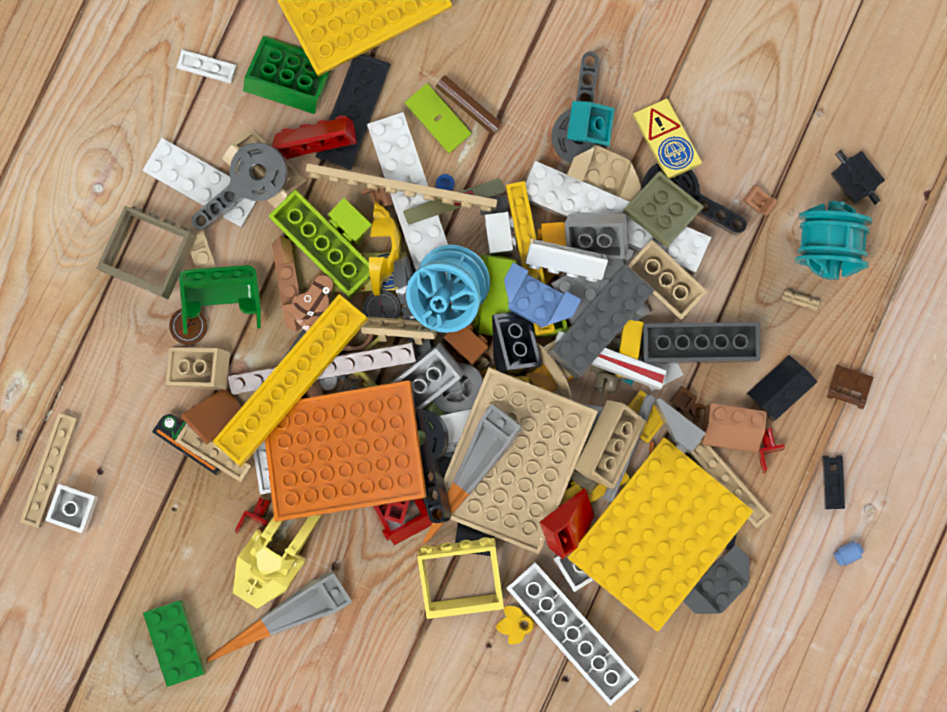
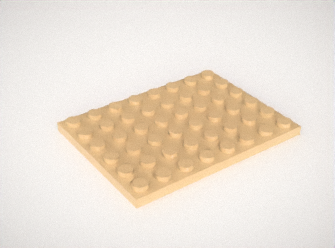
(533, 471)

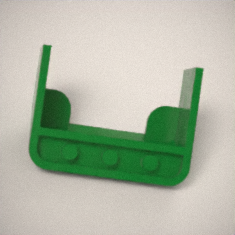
(219, 287)

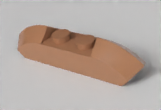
(286, 276)

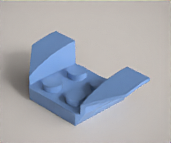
(537, 300)

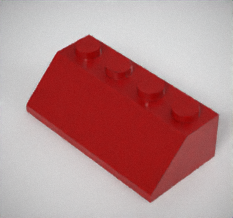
(315, 138)

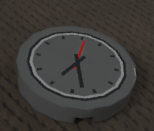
(382, 306)

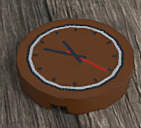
(196, 328)

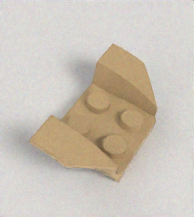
(606, 171)

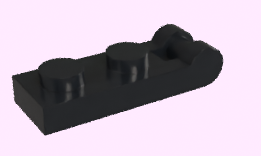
(833, 483)

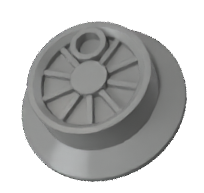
(462, 393)

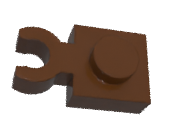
(686, 401)

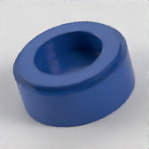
(445, 182)

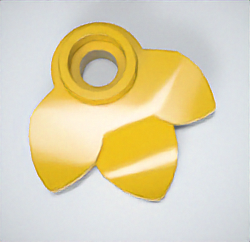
(512, 625)

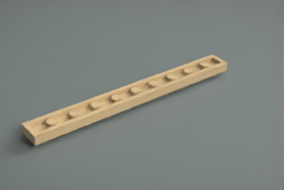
(393, 186)

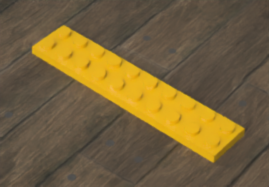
(290, 380)

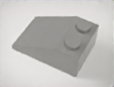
(680, 429)

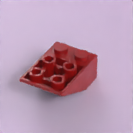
(568, 524)

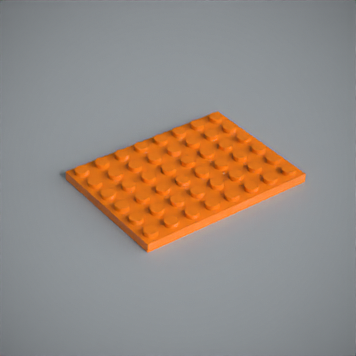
(346, 453)

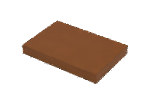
(212, 415)

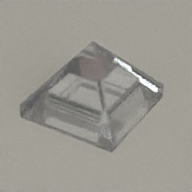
(350, 384)

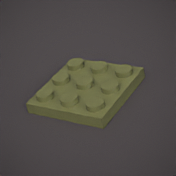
(663, 209)

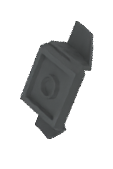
(720, 584)

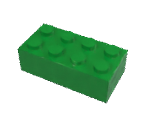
(174, 643)

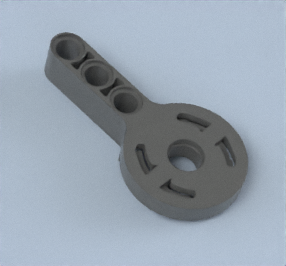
(573, 148)
(245, 182)
(401, 275)

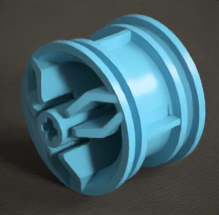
(432, 291)

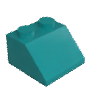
(590, 123)

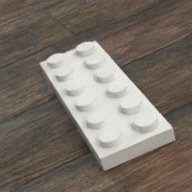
(194, 179)

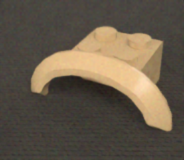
(556, 370)

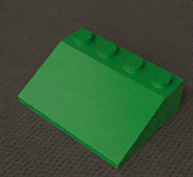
(285, 76)

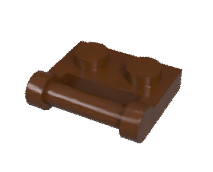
(850, 380)

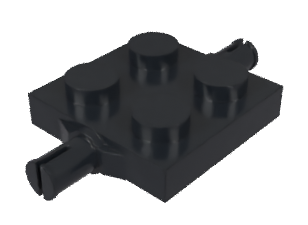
(857, 177)

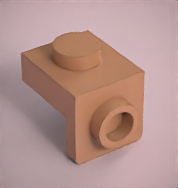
(379, 196)
(760, 201)

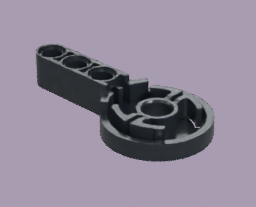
(694, 192)
(431, 462)

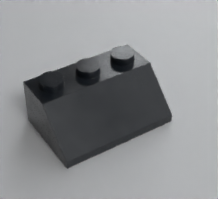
(782, 388)

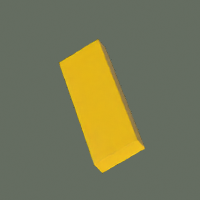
(630, 340)

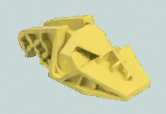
(264, 574)

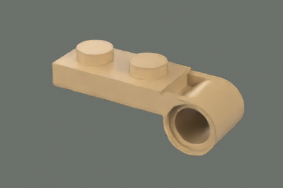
(201, 251)

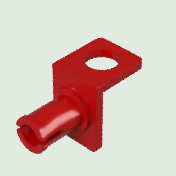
(769, 447)
(256, 515)

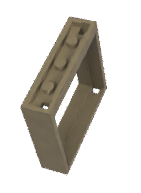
(118, 236)

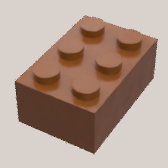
(467, 344)

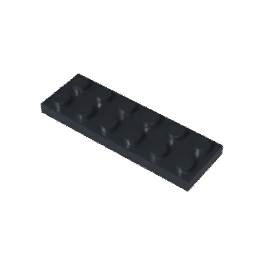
(357, 101)

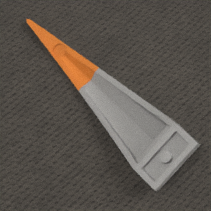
(490, 442)
(313, 601)

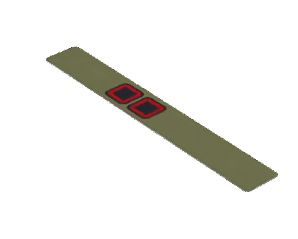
(436, 207)

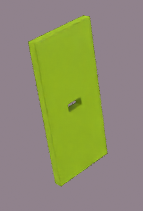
(447, 130)

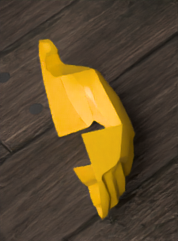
(380, 267)

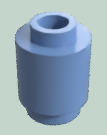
(848, 553)

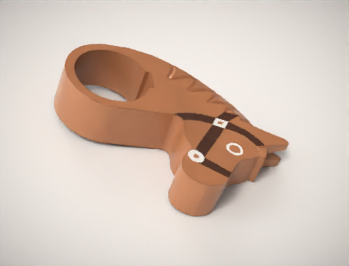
(311, 304)

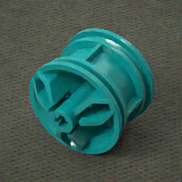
(833, 240)

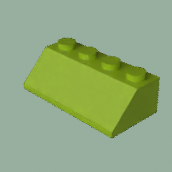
(497, 298)

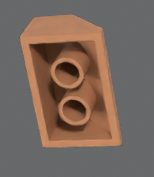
(733, 427)

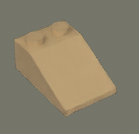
(198, 368)

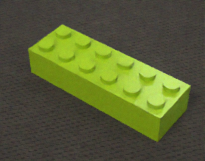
(322, 243)

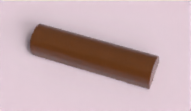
(469, 105)

